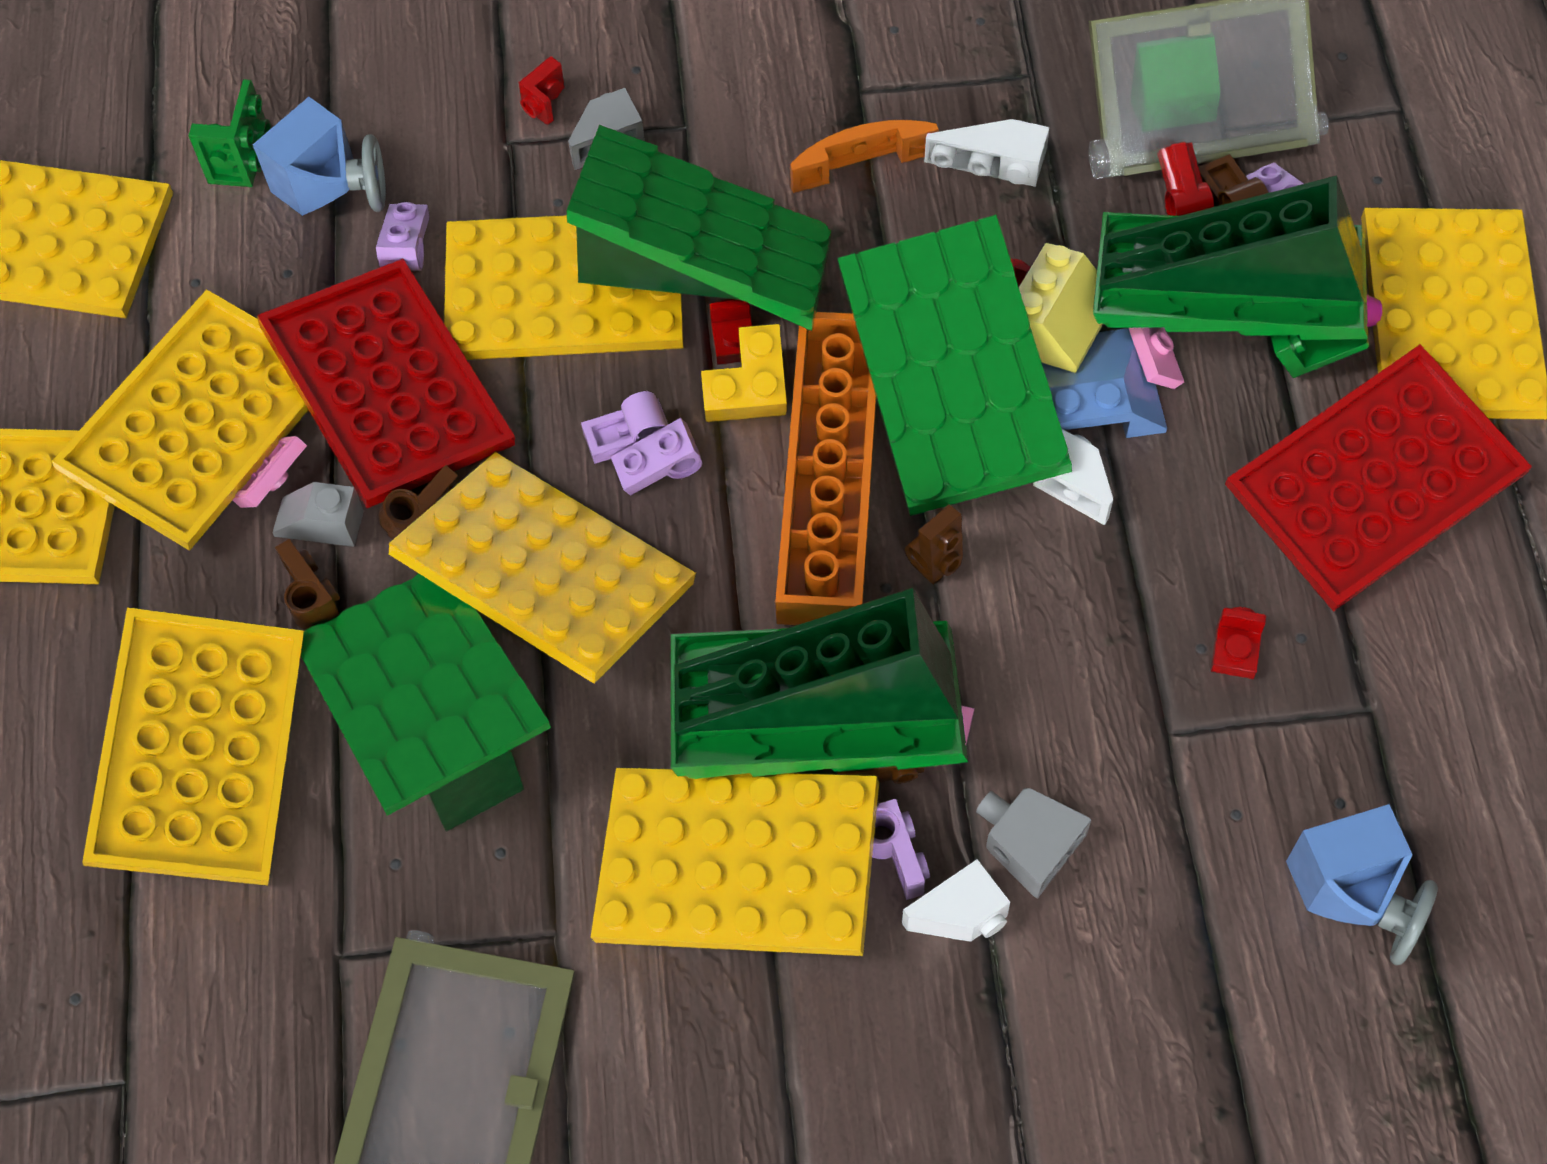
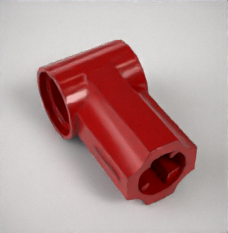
(1183, 180)

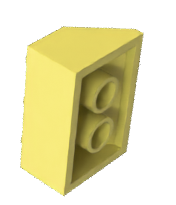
(1060, 305)

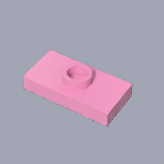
(1157, 356)
(271, 473)

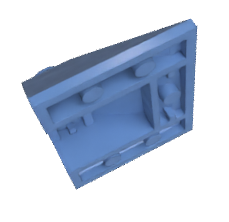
(1107, 389)

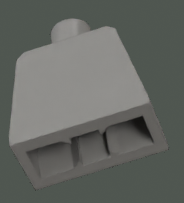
(1032, 836)

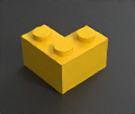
(753, 388)

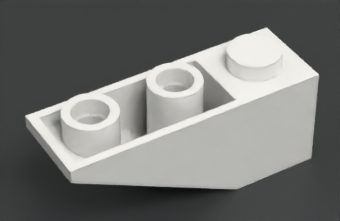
(997, 149)

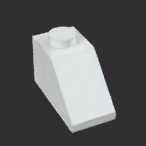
(1086, 485)
(960, 907)

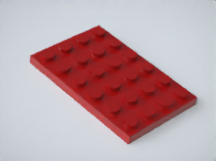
(385, 381)
(1377, 476)

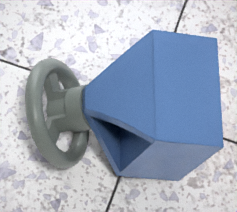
(312, 163)
(1351, 875)

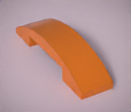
(857, 145)

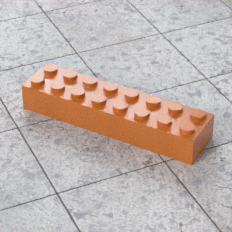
(826, 474)

